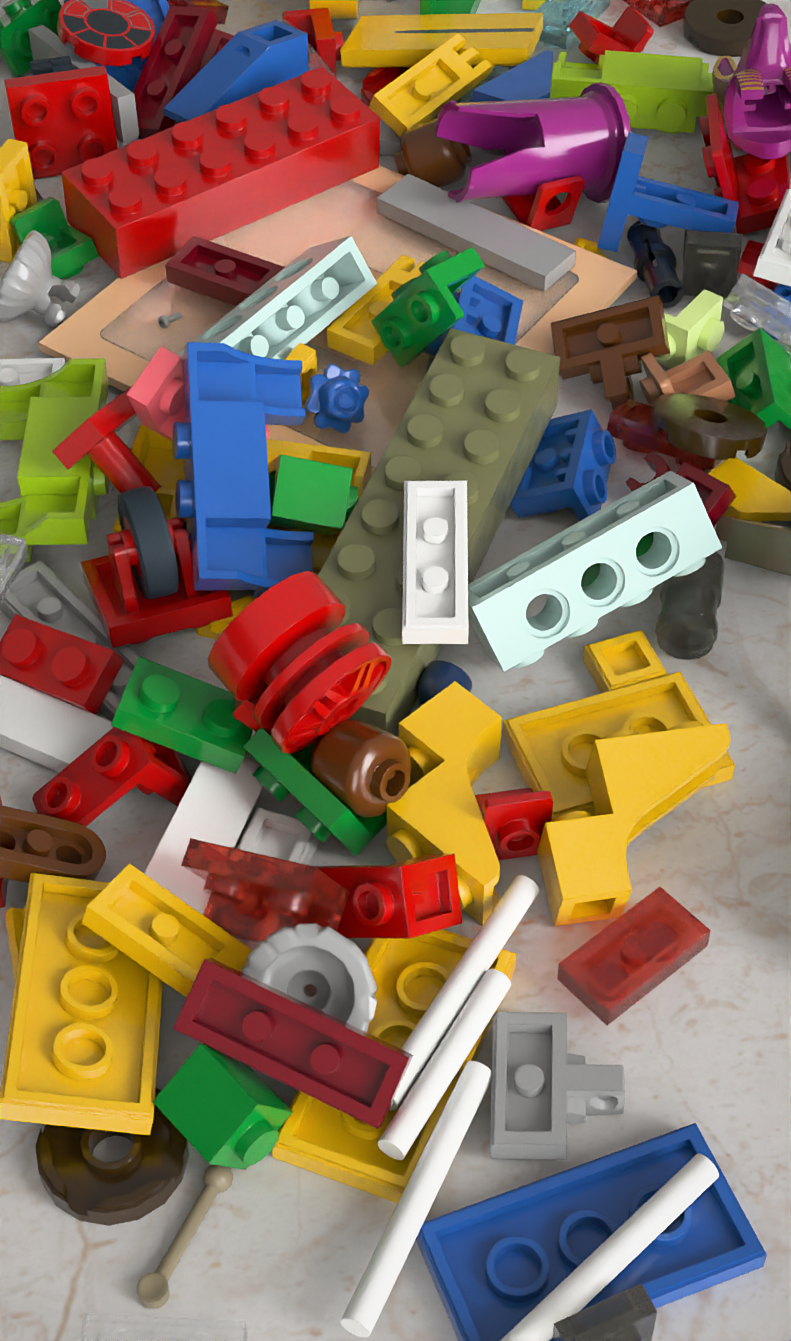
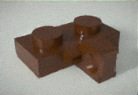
(611, 345)

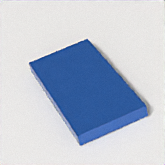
(517, 1247)

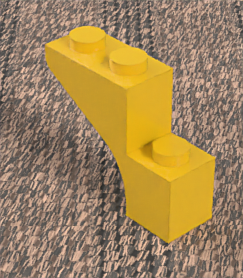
(449, 748)
(632, 787)

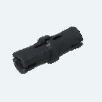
(660, 279)

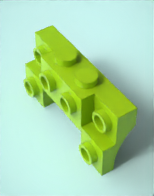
(656, 88)
(54, 500)

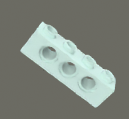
(295, 302)
(556, 566)

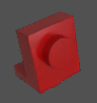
(320, 33)
(627, 35)

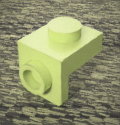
(694, 329)

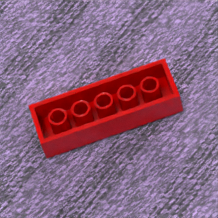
(221, 170)

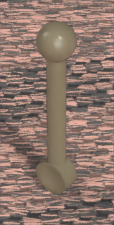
(154, 1287)

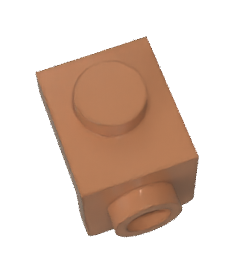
(696, 376)

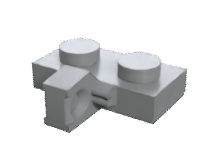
(543, 1087)

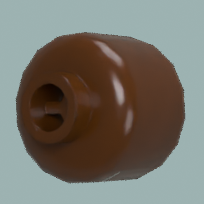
(431, 157)
(362, 766)

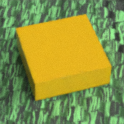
(622, 661)

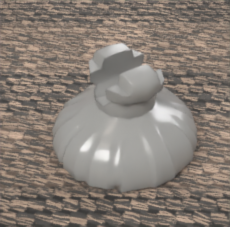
(30, 283)
(318, 957)

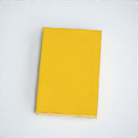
(557, 741)

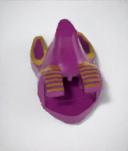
(759, 88)

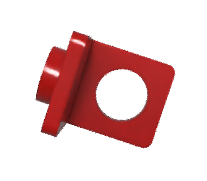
(544, 209)
(515, 820)

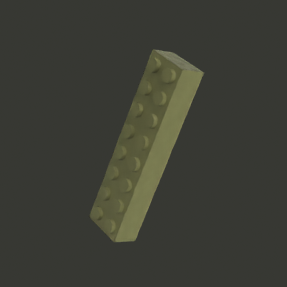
(468, 422)

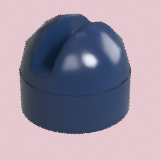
(437, 677)

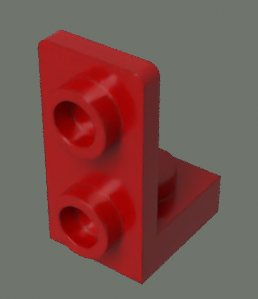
(109, 772)
(399, 897)

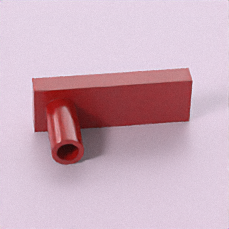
(106, 449)

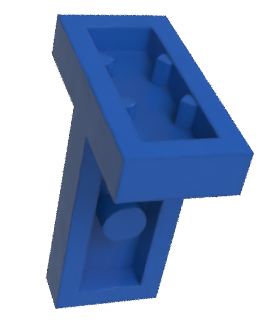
(658, 202)

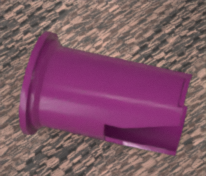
(540, 142)

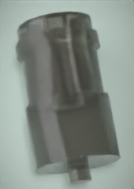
(689, 611)

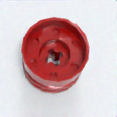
(298, 661)

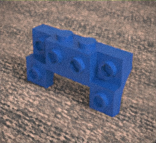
(226, 467)

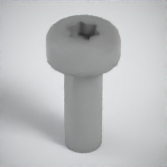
(164, 321)

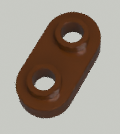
(47, 847)

